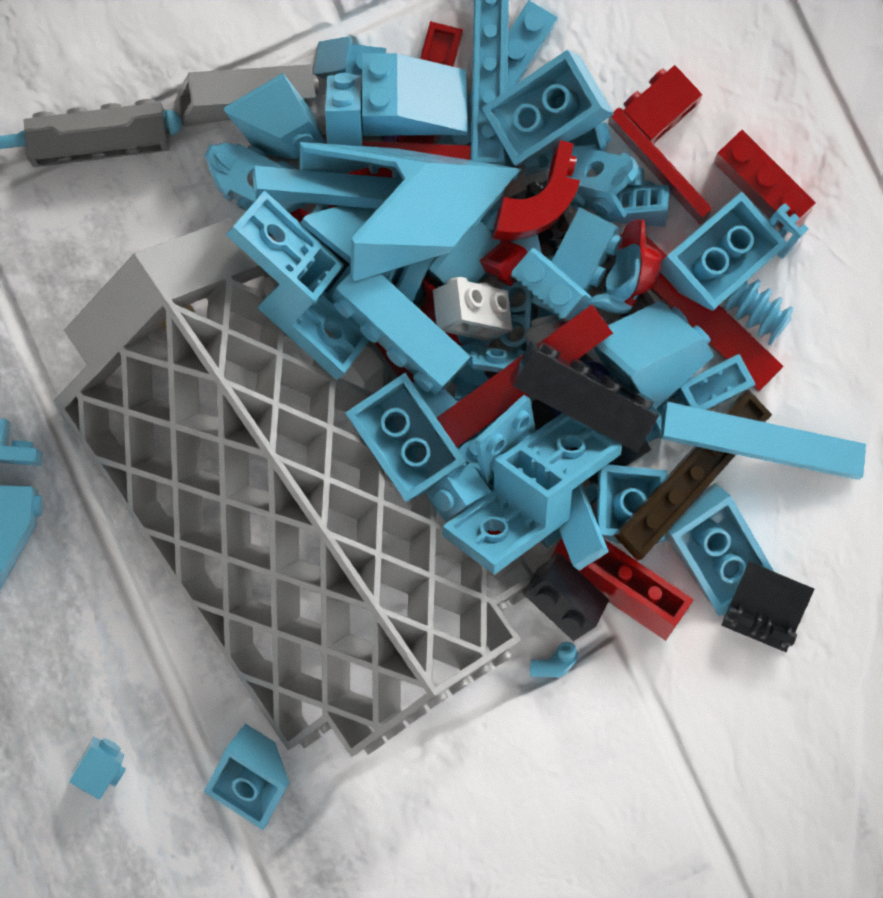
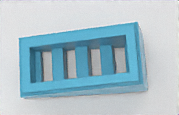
(654, 202)

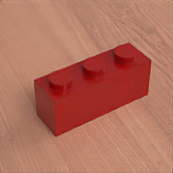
(762, 178)

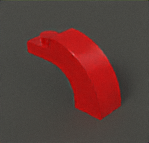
(528, 217)

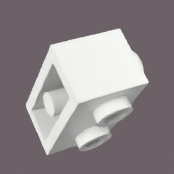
(472, 309)

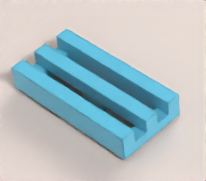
(789, 226)

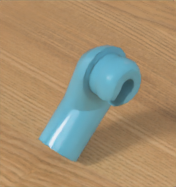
(558, 663)

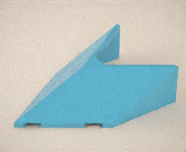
(424, 213)

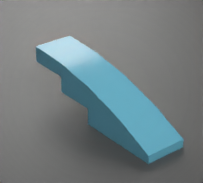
(709, 389)

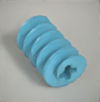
(760, 310)

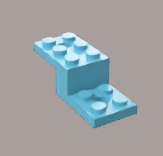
(302, 273)
(530, 492)

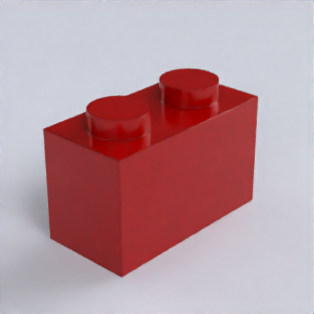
(663, 103)

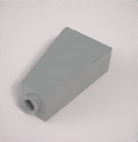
(208, 92)

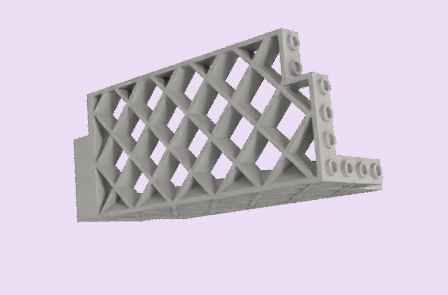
(115, 333)

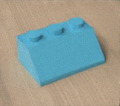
(722, 253)
(405, 438)

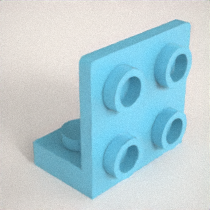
(499, 437)

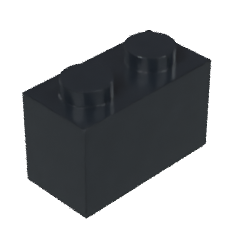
(566, 597)

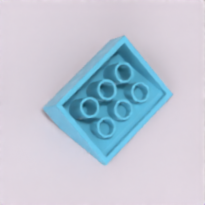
(402, 330)

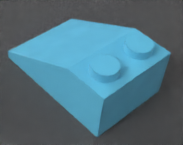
(412, 96)
(547, 107)
(715, 545)

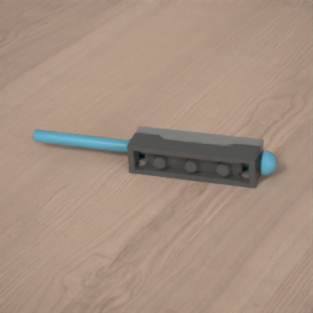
(95, 133)

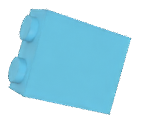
(334, 230)
(654, 351)

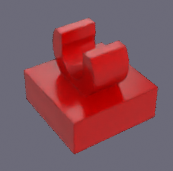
(503, 260)

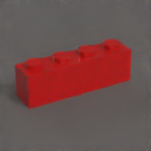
(635, 590)

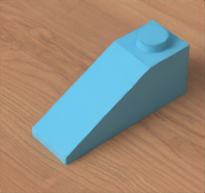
(17, 521)

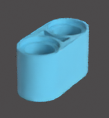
(520, 316)

